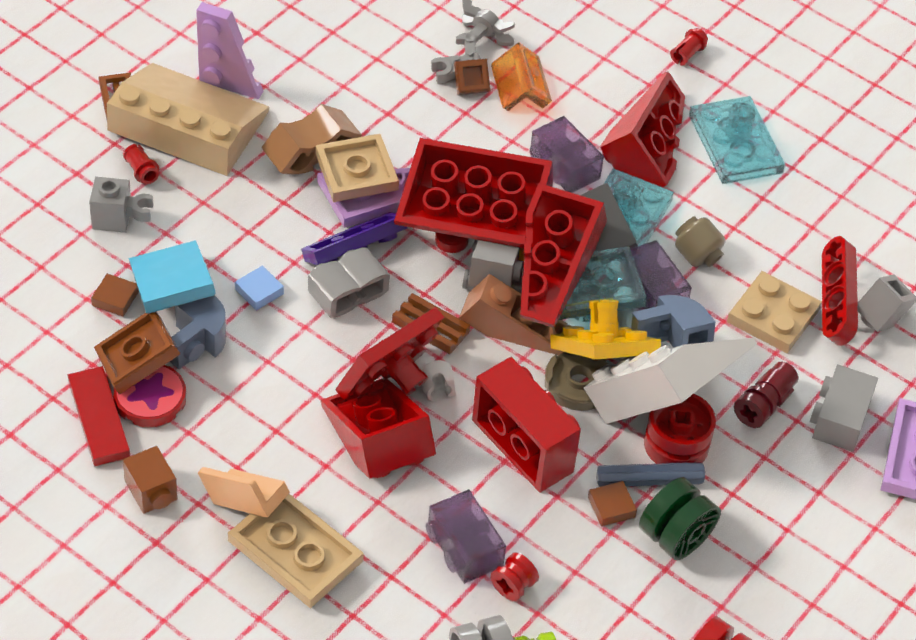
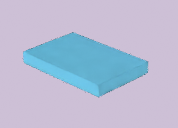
(172, 277)

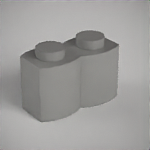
(348, 282)

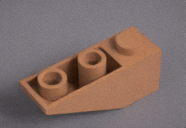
(495, 312)

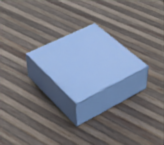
(259, 287)

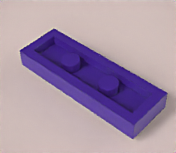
(329, 249)

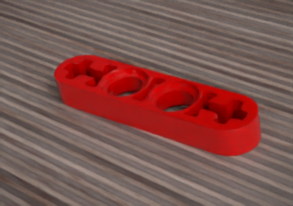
(835, 290)

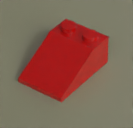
(381, 429)

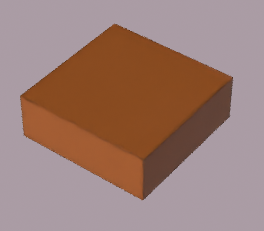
(472, 76)
(114, 294)
(612, 503)

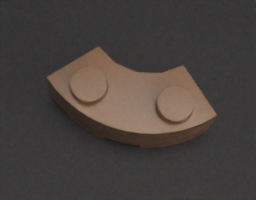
(294, 143)

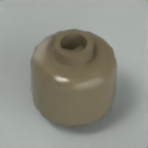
(700, 242)

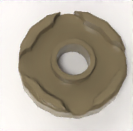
(561, 385)

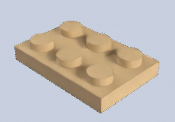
(297, 550)

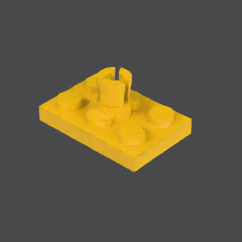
(605, 336)

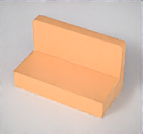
(244, 490)

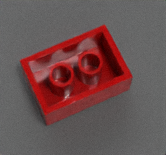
(526, 423)

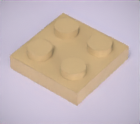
(357, 167)
(774, 312)

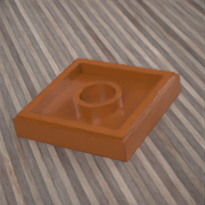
(136, 351)

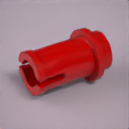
(694, 41)
(144, 168)

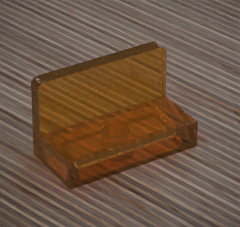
(520, 76)

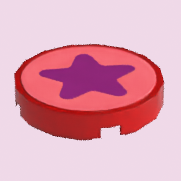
(153, 399)

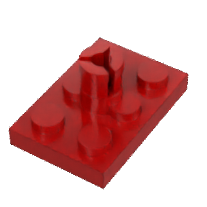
(393, 358)

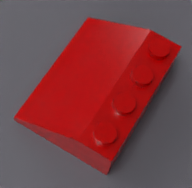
(471, 192)

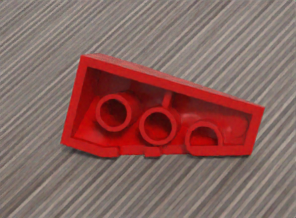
(646, 135)
(557, 248)

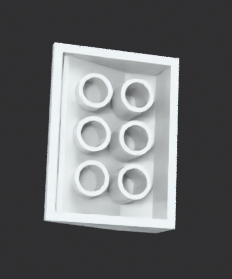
(660, 378)

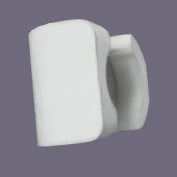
(440, 378)

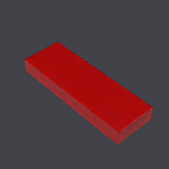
(98, 416)

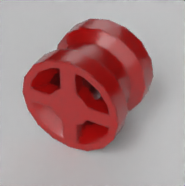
(514, 576)

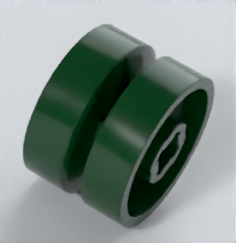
(679, 518)

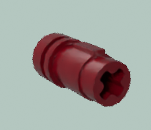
(770, 391)

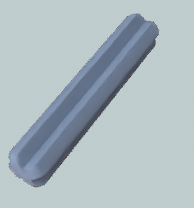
(650, 473)

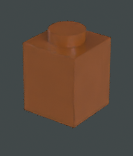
(150, 479)

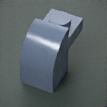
(676, 321)
(201, 329)

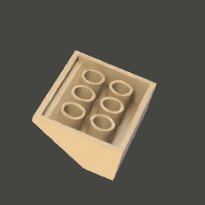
(184, 117)

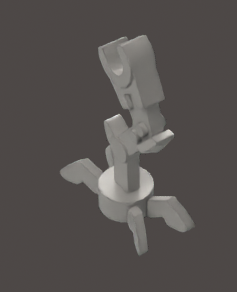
(485, 24)

